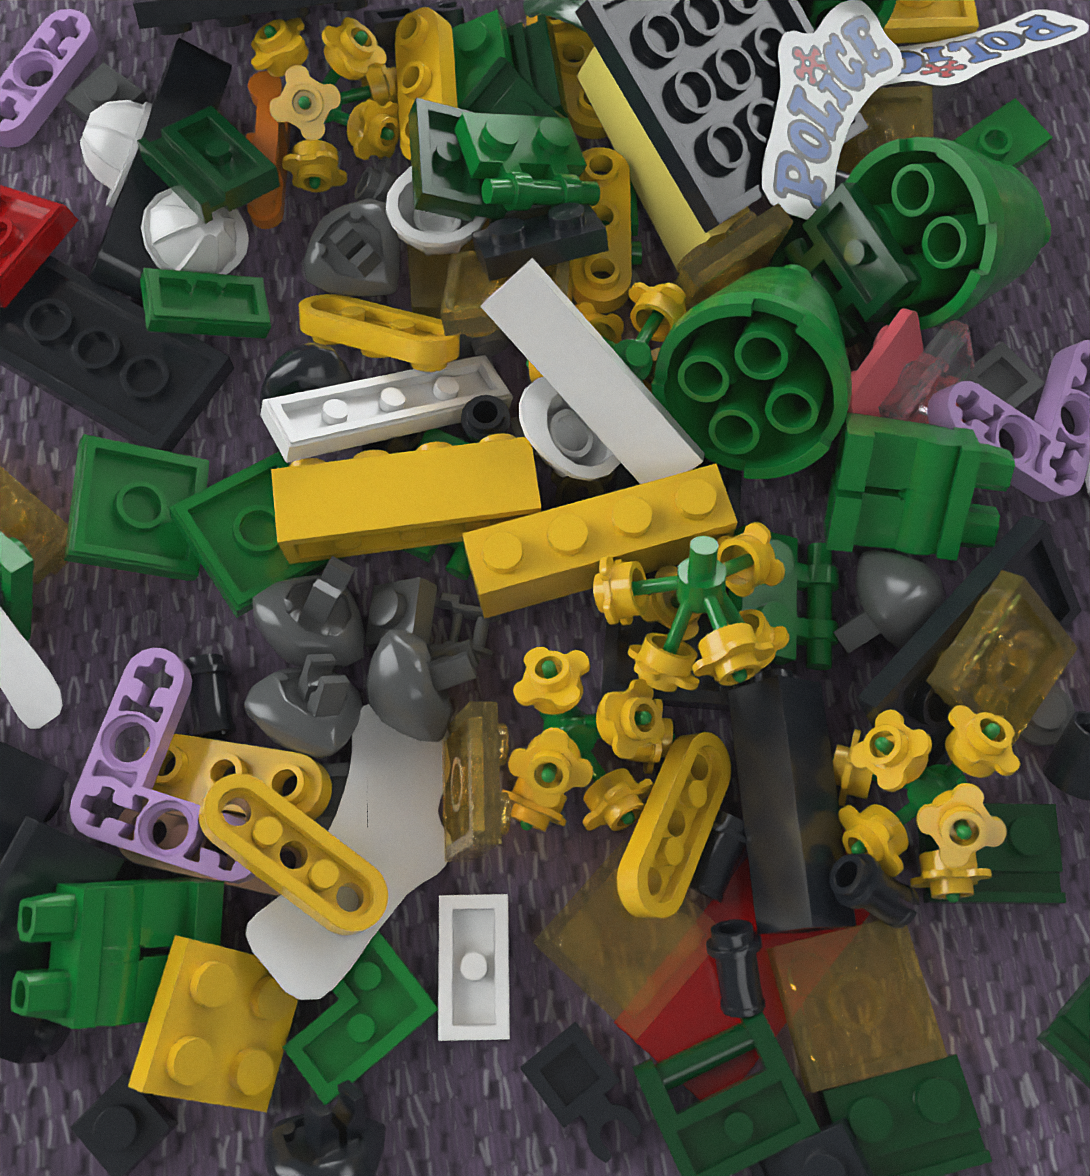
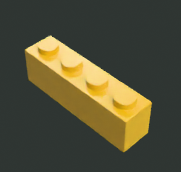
(402, 497)
(562, 547)

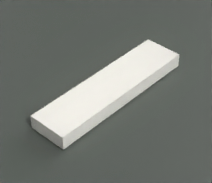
(591, 376)
(377, 407)

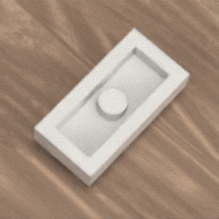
(473, 967)

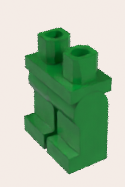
(912, 488)
(97, 941)

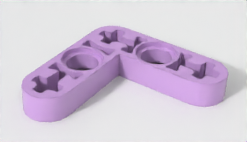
(41, 54)
(1046, 456)
(135, 779)

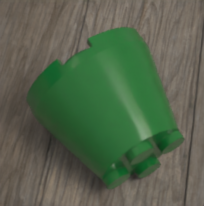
(957, 219)
(758, 373)

